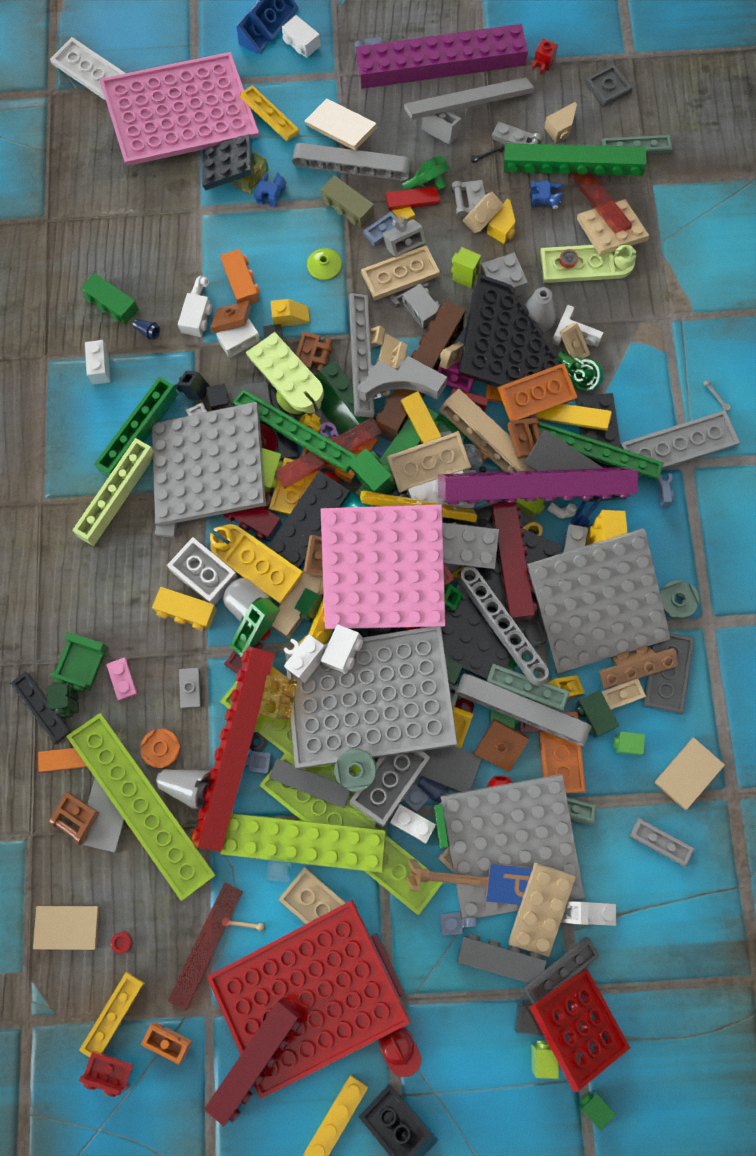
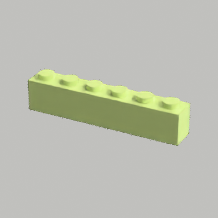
(114, 492)

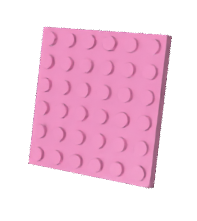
(383, 566)

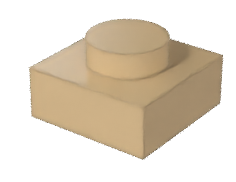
(376, 336)

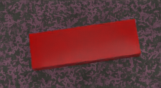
(412, 198)

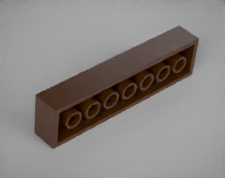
(440, 335)

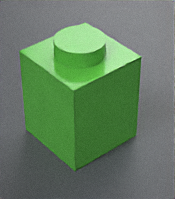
(629, 744)

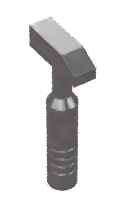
(394, 299)

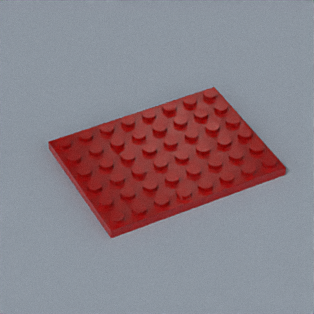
(330, 976)

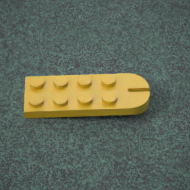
(255, 562)

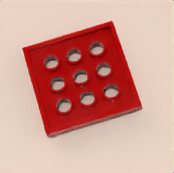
(604, 1052)

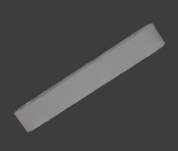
(351, 161)
(504, 635)
(523, 709)

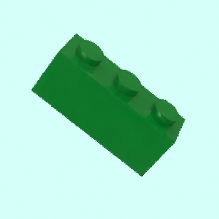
(109, 299)

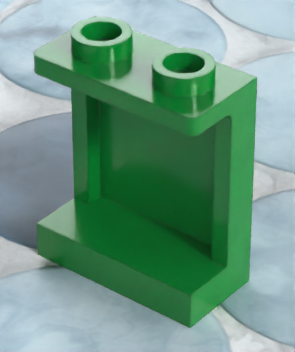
(79, 662)

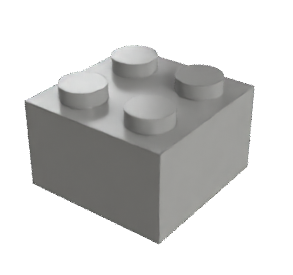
(506, 270)

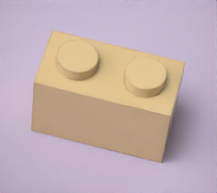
(483, 212)

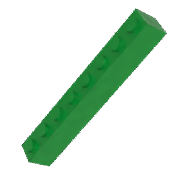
(575, 158)

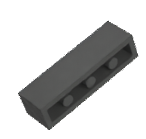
(500, 960)

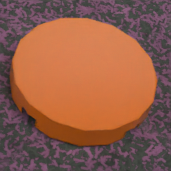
(160, 748)

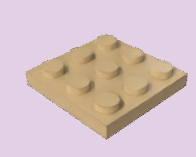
(604, 238)

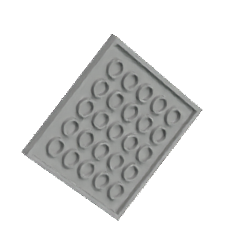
(208, 464)
(599, 600)
(509, 826)

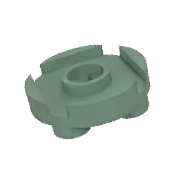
(687, 606)
(347, 778)

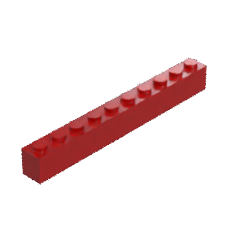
(233, 750)

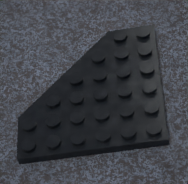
(501, 337)

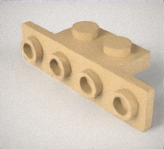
(392, 353)

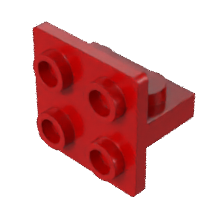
(107, 1074)

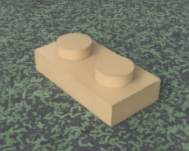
(574, 341)
(451, 355)
(624, 694)

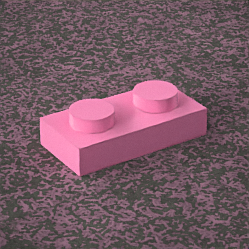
(122, 679)

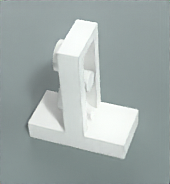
(590, 335)
(589, 913)

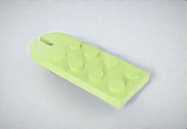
(589, 264)
(287, 373)

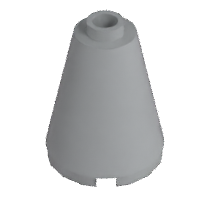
(542, 309)
(185, 785)

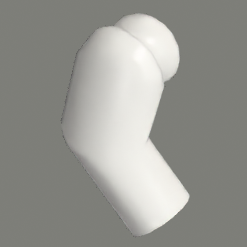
(200, 282)
(562, 513)

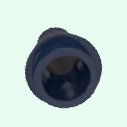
(147, 328)
(432, 789)

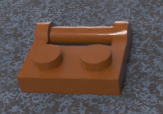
(522, 437)
(77, 812)

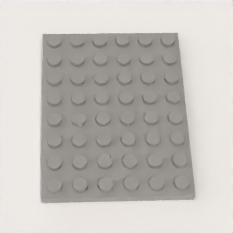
(385, 705)

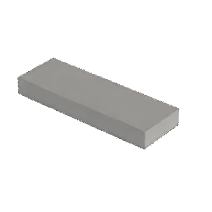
(661, 842)

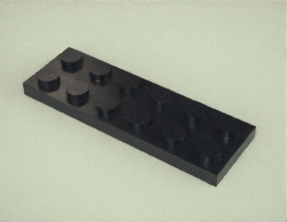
(610, 437)
(305, 518)

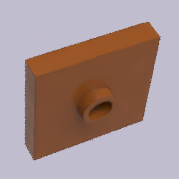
(231, 316)
(501, 745)

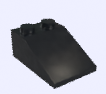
(397, 1125)

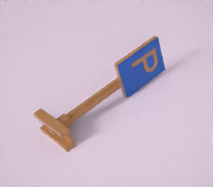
(503, 884)

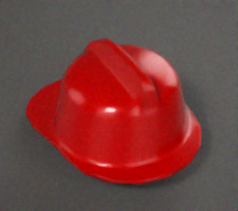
(400, 1052)

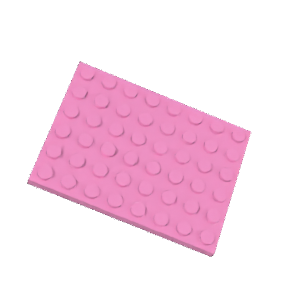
(177, 108)

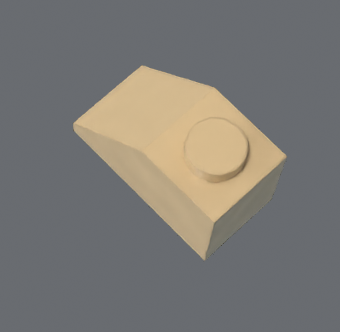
(560, 123)

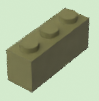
(347, 201)

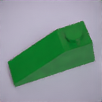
(254, 625)

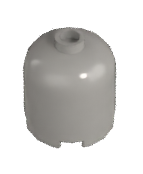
(240, 595)

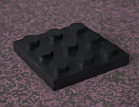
(227, 162)

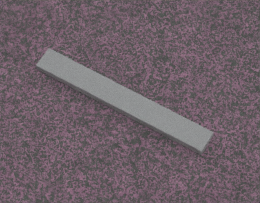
(468, 98)
(360, 351)

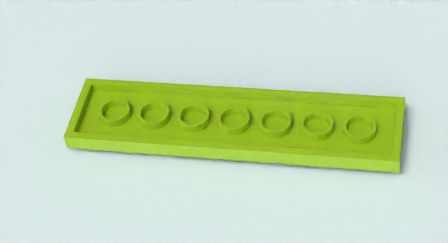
(305, 842)

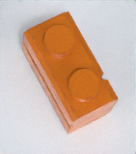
(167, 1042)

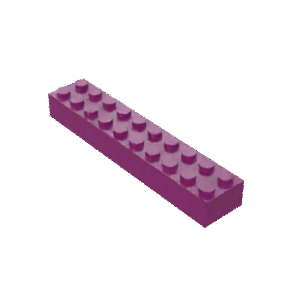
(441, 56)
(537, 484)

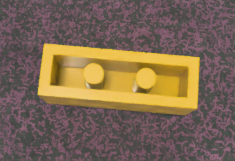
(184, 609)

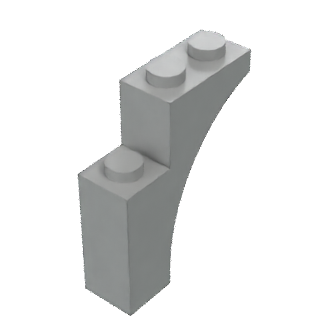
(409, 375)

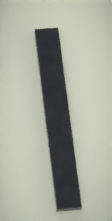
(287, 447)

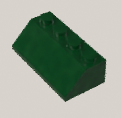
(338, 398)

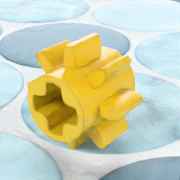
(311, 421)

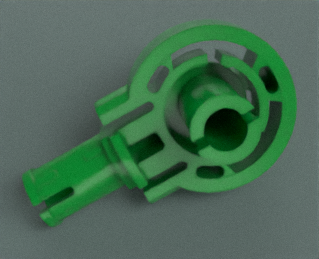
(429, 170)
(581, 371)

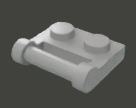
(474, 194)

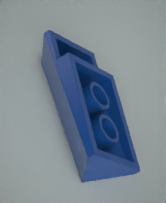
(264, 23)

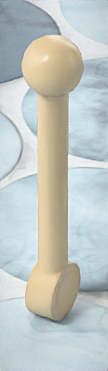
(260, 927)

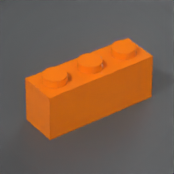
(240, 277)

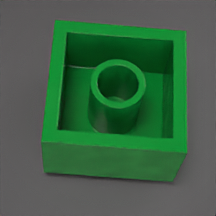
(371, 472)

